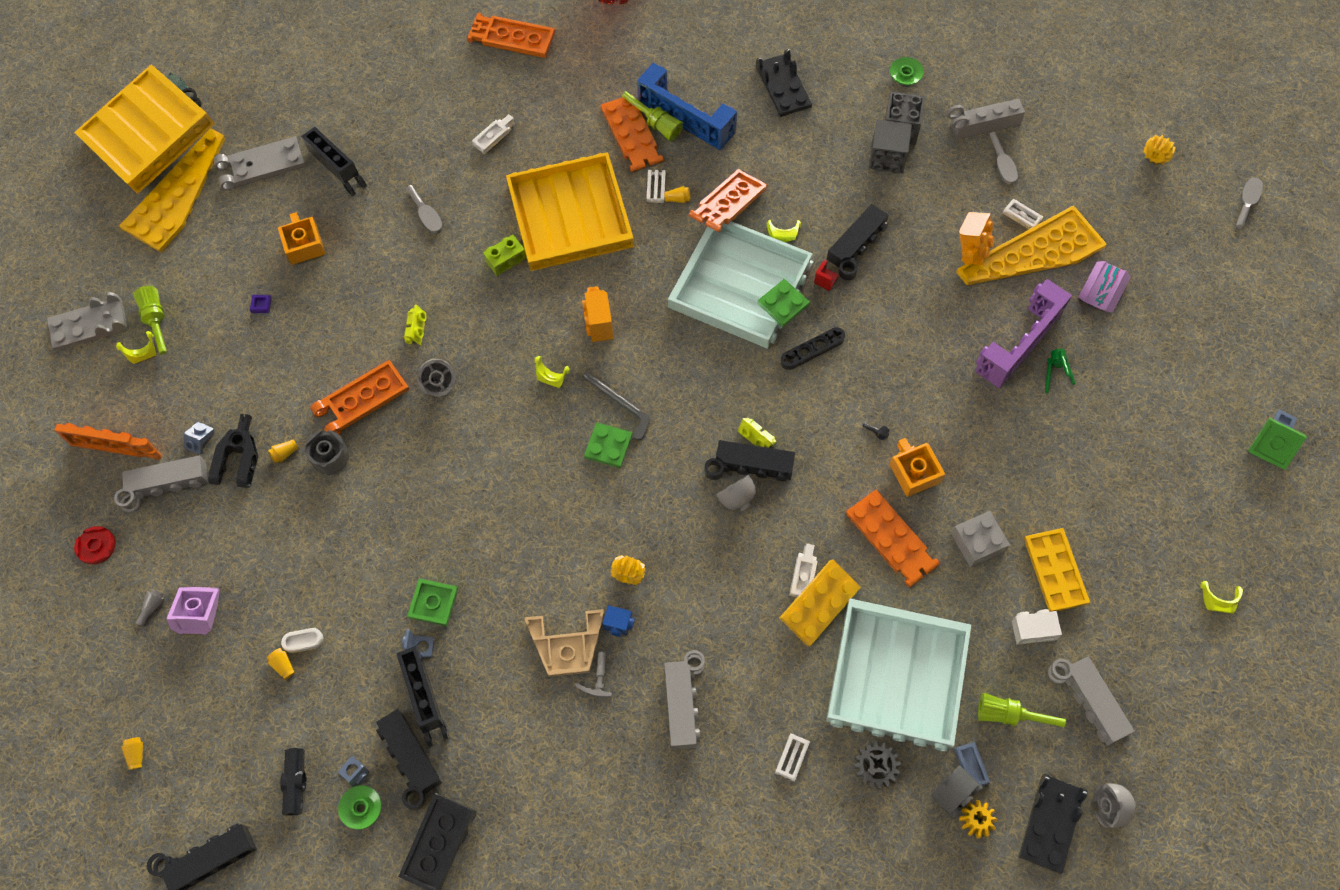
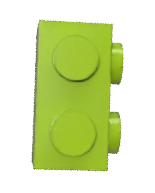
(504, 255)

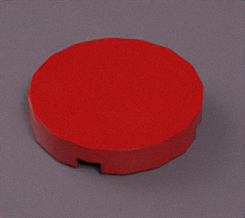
(95, 545)

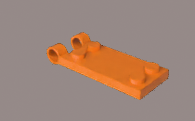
(361, 396)

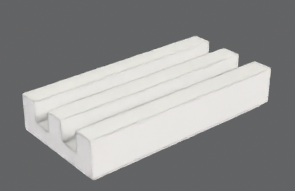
(657, 174)
(1021, 217)
(786, 774)

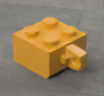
(976, 238)
(301, 239)
(597, 315)
(916, 468)

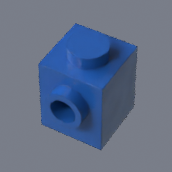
(618, 621)

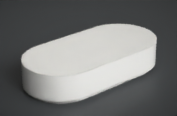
(302, 640)

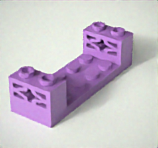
(998, 364)

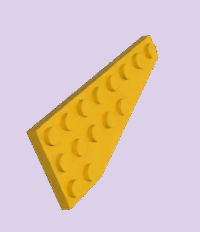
(167, 206)
(1049, 245)

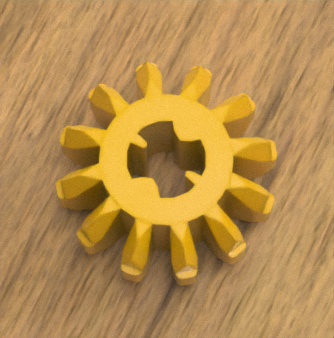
(1159, 150)
(628, 570)
(982, 812)

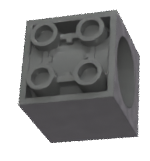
(906, 109)
(890, 146)

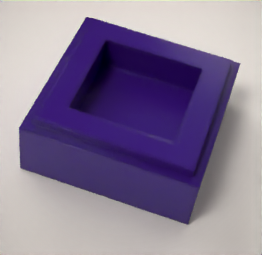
(260, 304)

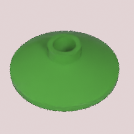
(906, 71)
(352, 800)

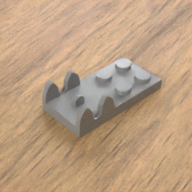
(88, 323)

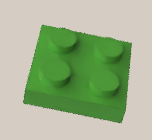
(783, 302)
(1277, 443)
(608, 445)
(433, 602)

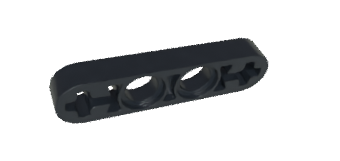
(810, 345)

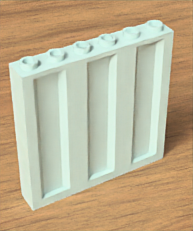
(731, 275)
(899, 674)

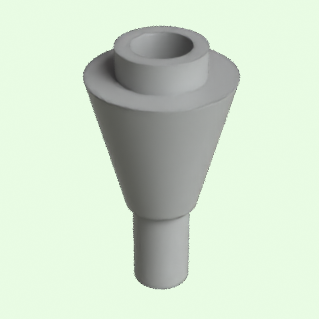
(151, 603)

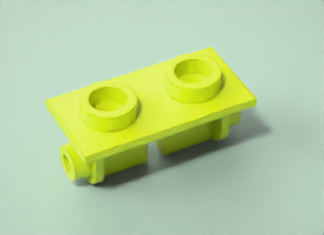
(416, 319)
(752, 432)

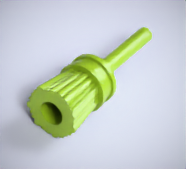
(658, 118)
(151, 312)
(1010, 712)

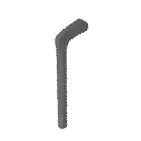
(644, 418)

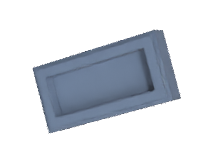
(971, 761)

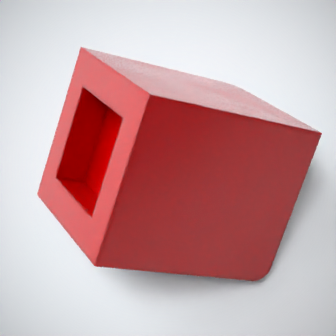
(824, 277)

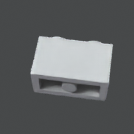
(1036, 627)

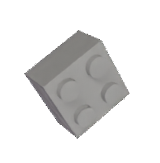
(980, 539)

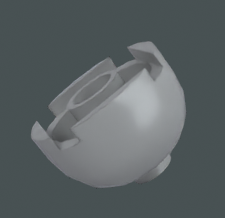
(436, 377)
(738, 494)
(1114, 804)

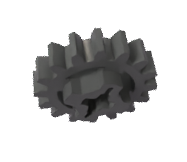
(870, 759)

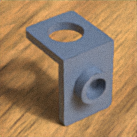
(410, 640)
(358, 776)

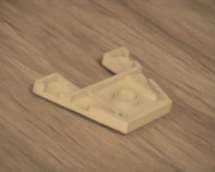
(567, 652)

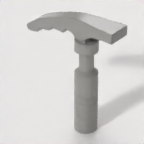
(600, 674)

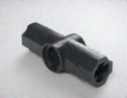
(293, 781)

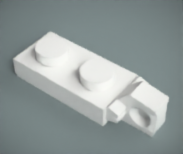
(493, 134)
(804, 571)

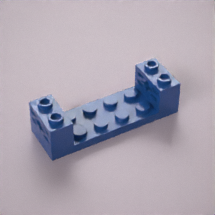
(713, 130)

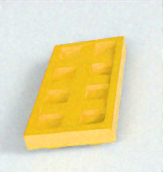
(1056, 570)
(820, 602)

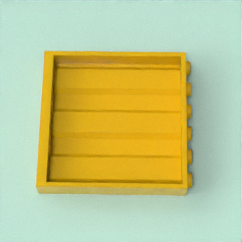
(145, 128)
(569, 211)

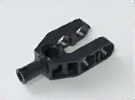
(229, 444)

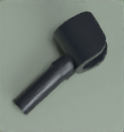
(881, 433)

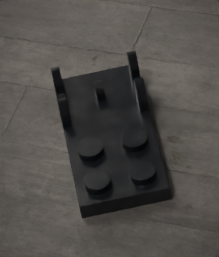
(783, 83)
(1052, 823)
(437, 842)

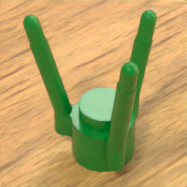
(1059, 360)

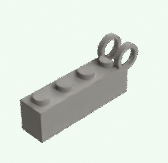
(985, 118)
(161, 478)
(1095, 697)
(680, 701)

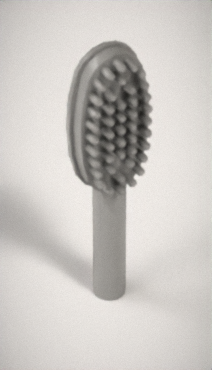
(1004, 163)
(1250, 195)
(426, 213)

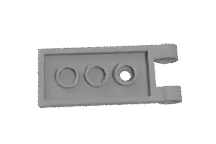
(265, 161)

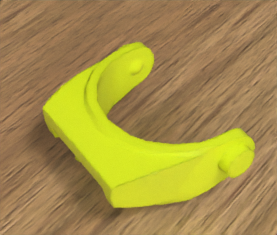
(783, 235)
(139, 355)
(546, 376)
(1215, 604)

